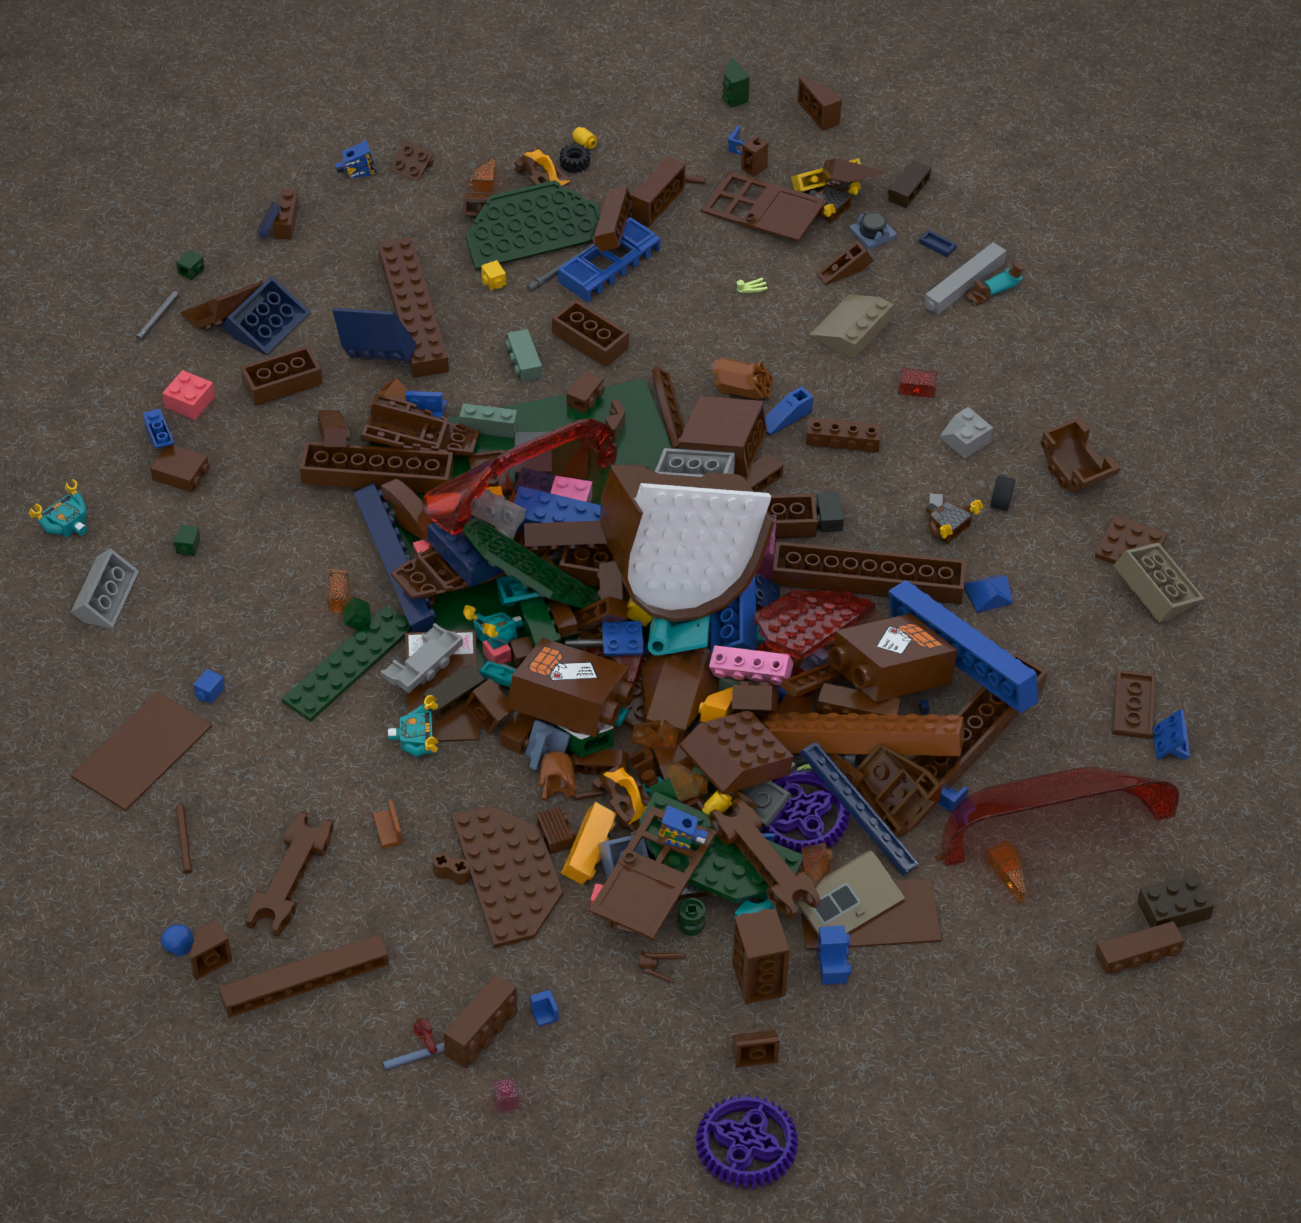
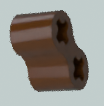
(450, 868)

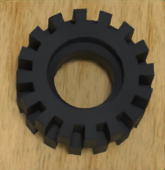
(574, 164)

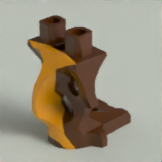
(551, 172)
(631, 800)

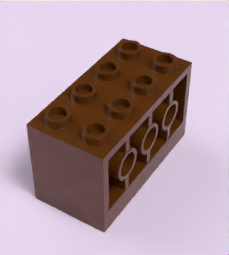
(760, 956)

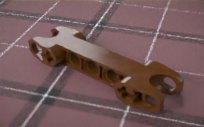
(783, 883)
(277, 901)

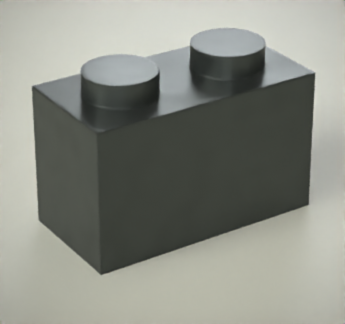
(829, 512)

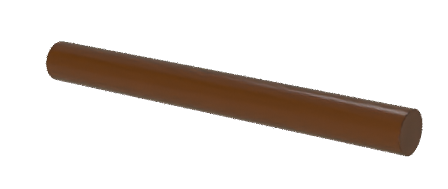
(183, 839)

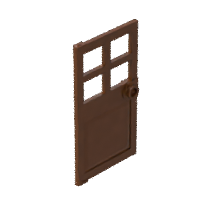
(775, 211)
(645, 890)

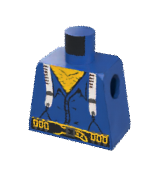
(357, 161)

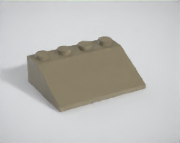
(854, 323)
(1157, 581)

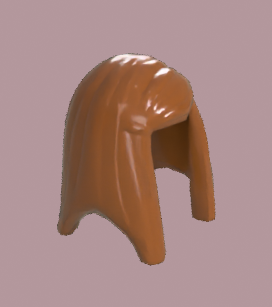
(557, 775)

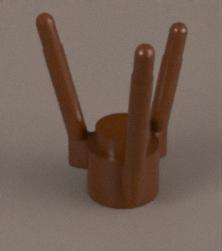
(650, 961)

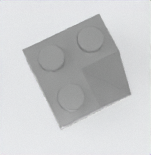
(967, 433)

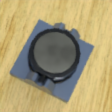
(872, 230)

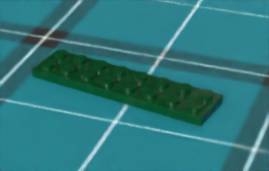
(347, 664)

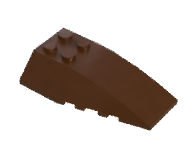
(404, 426)
(429, 576)
(677, 686)

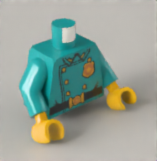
(65, 515)
(496, 628)
(416, 730)

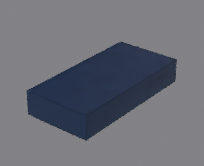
(268, 219)
(937, 243)

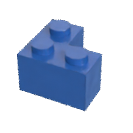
(832, 954)

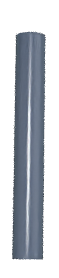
(411, 1057)

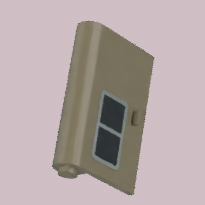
(853, 888)

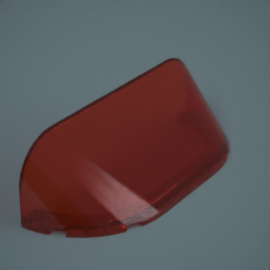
(451, 502)
(1051, 789)

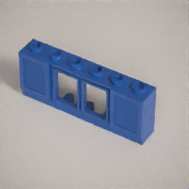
(583, 277)

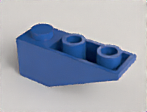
(789, 409)
(157, 429)

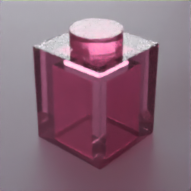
(506, 1095)

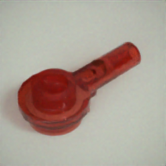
(423, 1030)

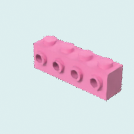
(750, 664)

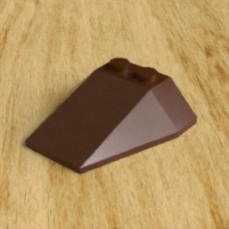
(215, 310)
(898, 789)

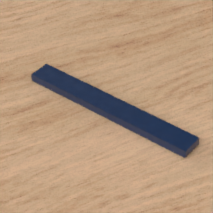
(859, 808)

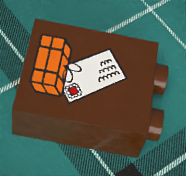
(893, 657)
(570, 687)

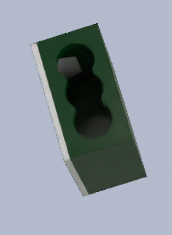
(585, 745)

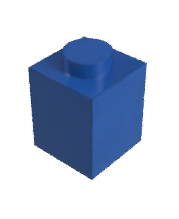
(208, 686)

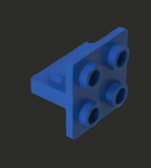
(427, 400)
(622, 638)
(1171, 736)

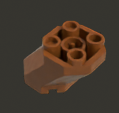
(742, 378)

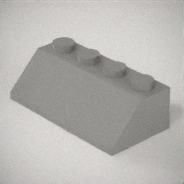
(695, 462)
(105, 590)

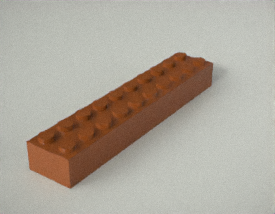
(862, 733)

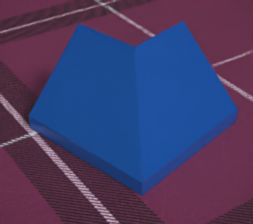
(989, 592)

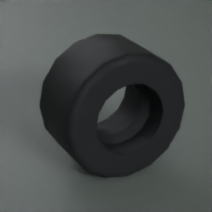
(1002, 493)

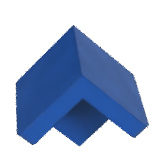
(952, 798)
(544, 1008)

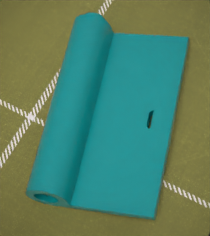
(674, 637)

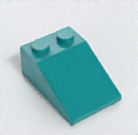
(513, 592)

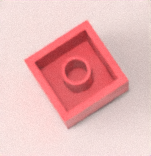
(188, 394)

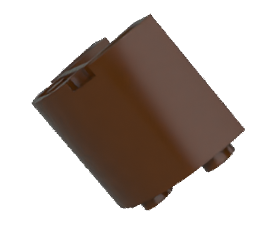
(1073, 458)

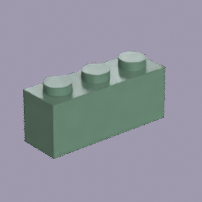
(523, 355)
(489, 420)

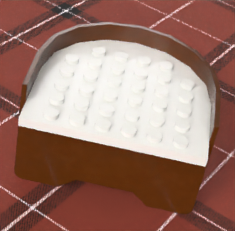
(684, 539)

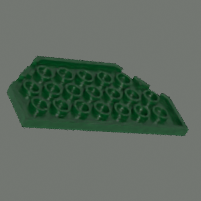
(531, 223)
(527, 566)
(723, 868)

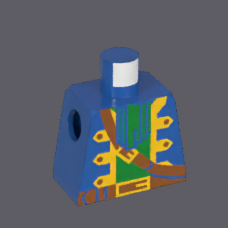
(680, 829)

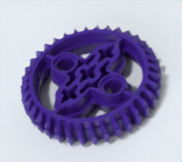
(807, 812)
(747, 1141)

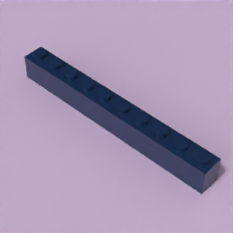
(393, 554)

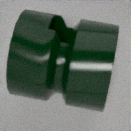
(691, 916)

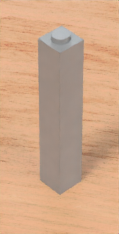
(962, 279)

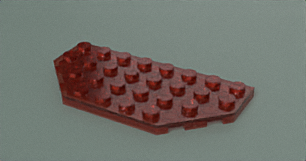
(808, 619)

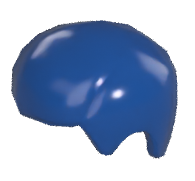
(177, 939)

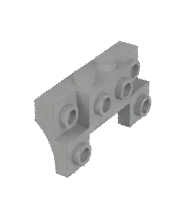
(498, 512)
(425, 661)

